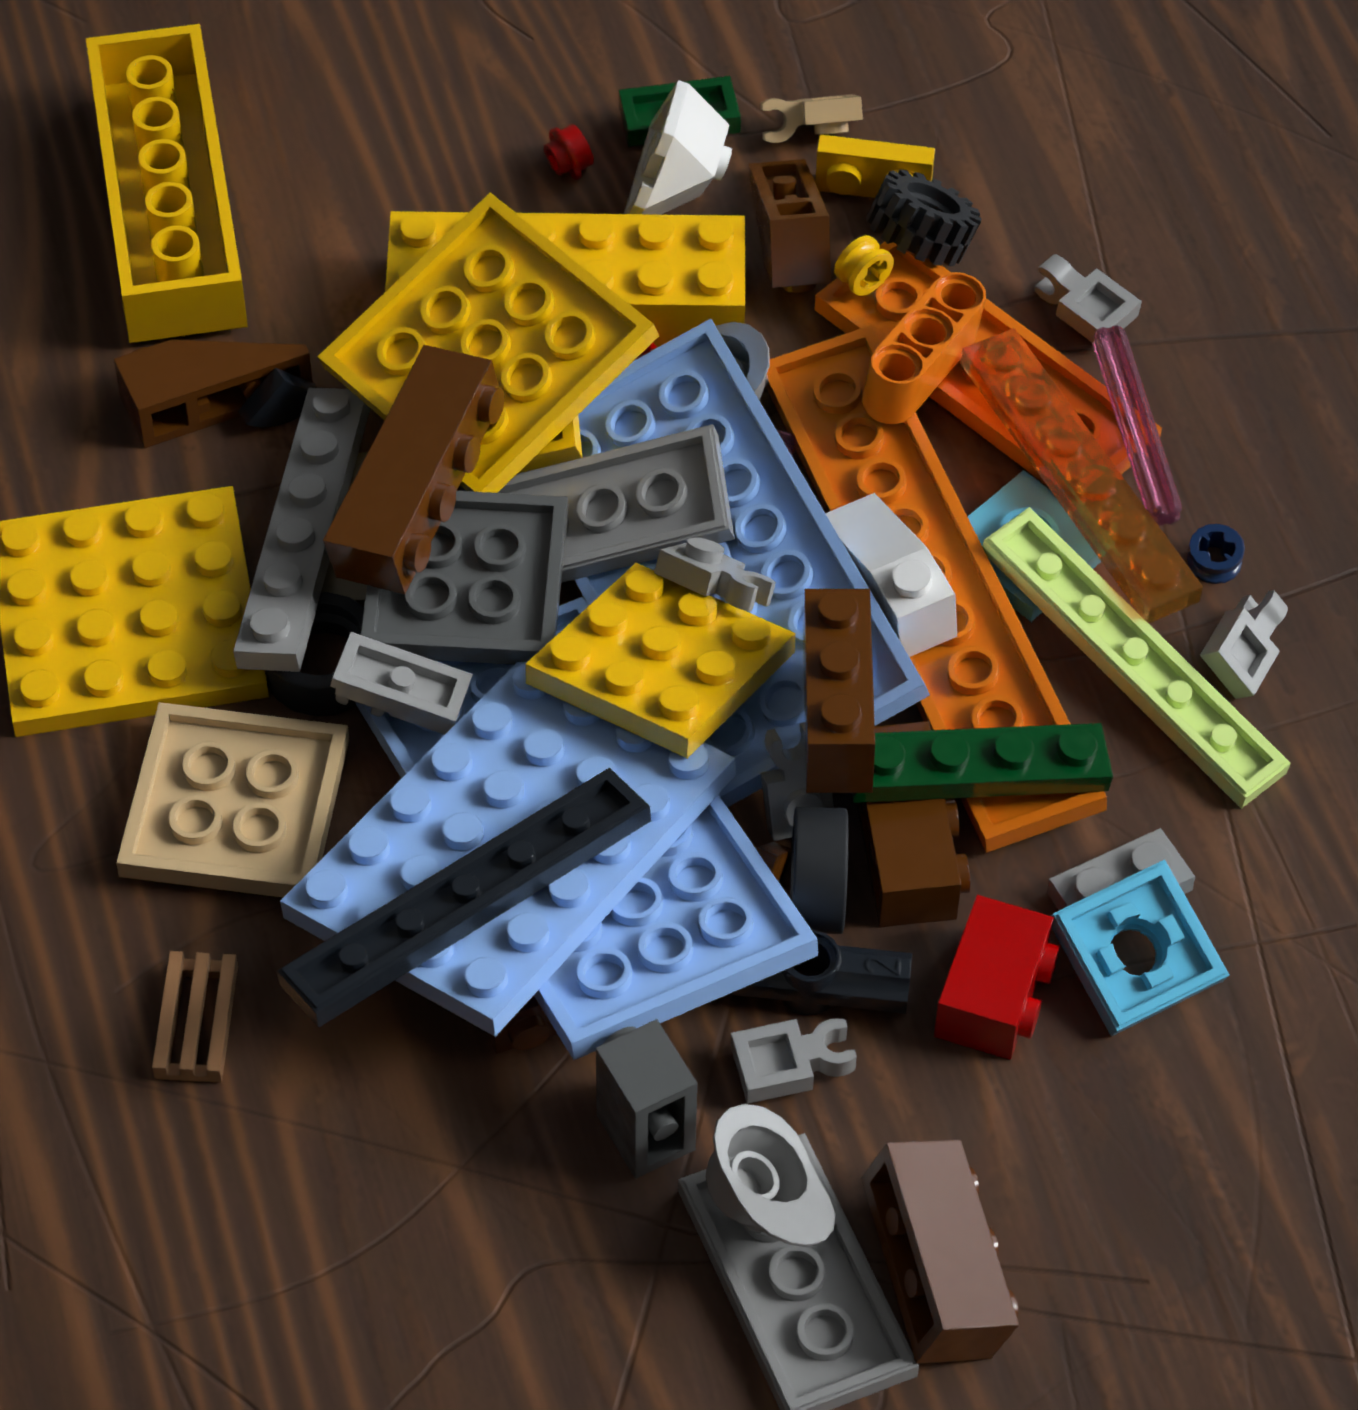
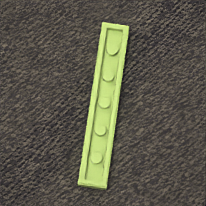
(1136, 657)

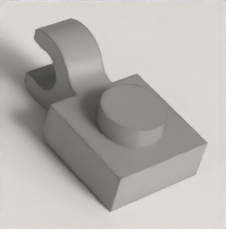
(1087, 301)
(1242, 646)

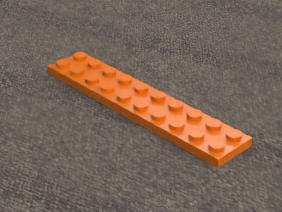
(990, 668)

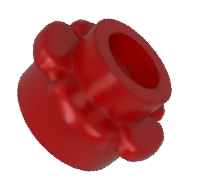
(568, 151)

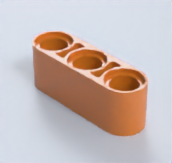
(923, 348)

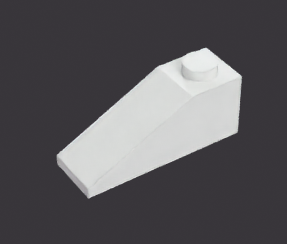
(898, 573)

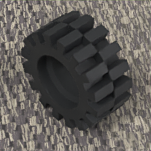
(923, 218)

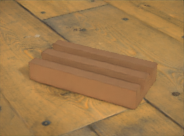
(200, 969)

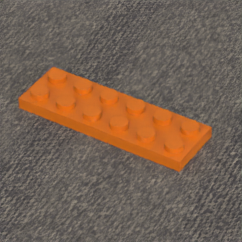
(957, 391)

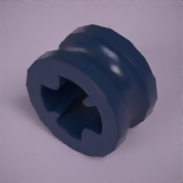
(1231, 549)

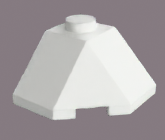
(679, 154)

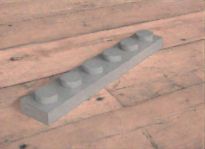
(294, 553)

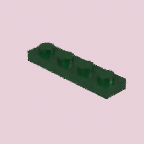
(989, 762)

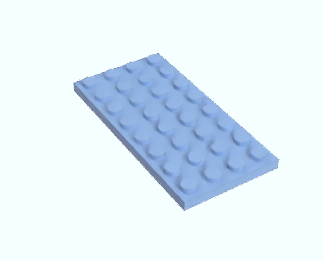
(774, 524)
(680, 938)

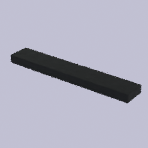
(463, 897)

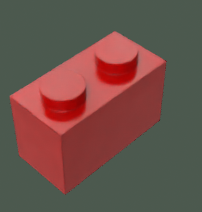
(995, 977)

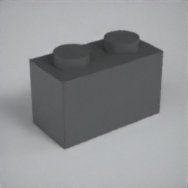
(645, 1097)

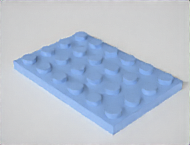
(476, 782)

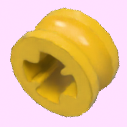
(864, 265)

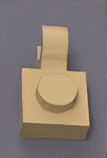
(826, 113)

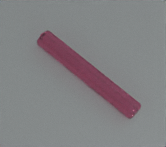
(1137, 425)

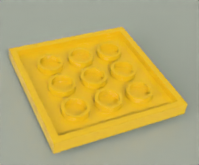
(503, 297)
(123, 610)

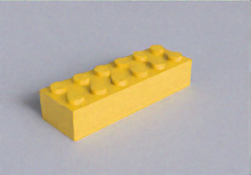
(166, 184)
(662, 265)

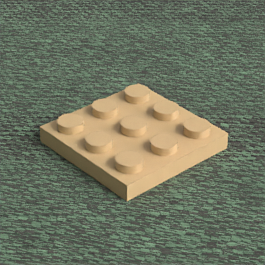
(232, 800)

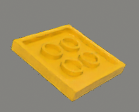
(660, 660)

